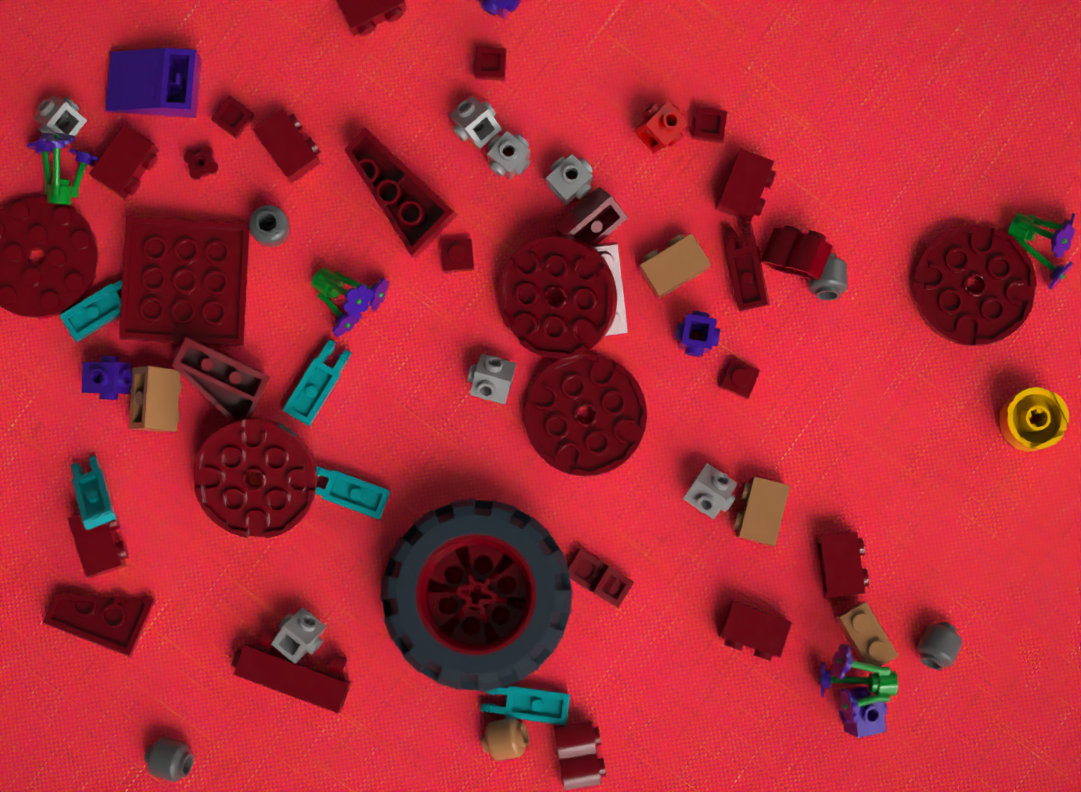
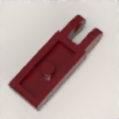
(746, 270)

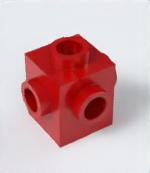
(661, 126)

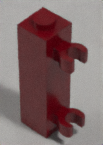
(291, 678)

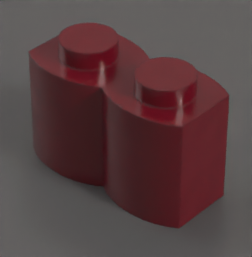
(797, 252)
(578, 755)

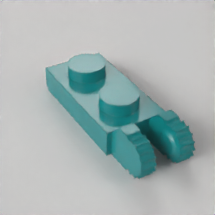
(93, 312)
(316, 385)
(353, 493)
(92, 494)
(531, 704)

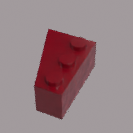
(220, 378)

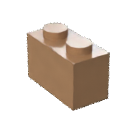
(674, 265)
(154, 399)
(762, 511)
(866, 635)

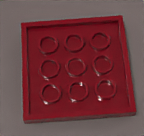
(184, 281)

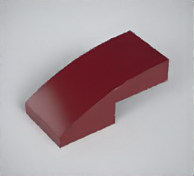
(599, 578)

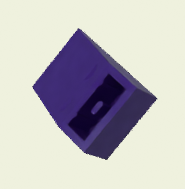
(154, 82)

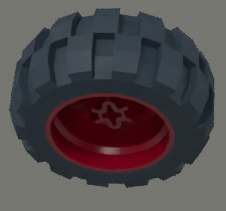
(415, 614)

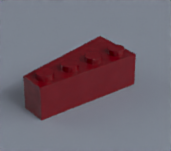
(406, 200)

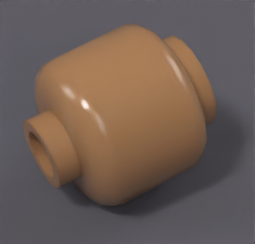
(505, 739)

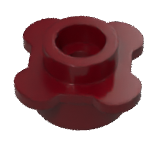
(196, 170)

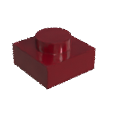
(490, 63)
(232, 117)
(710, 125)
(457, 255)
(739, 379)

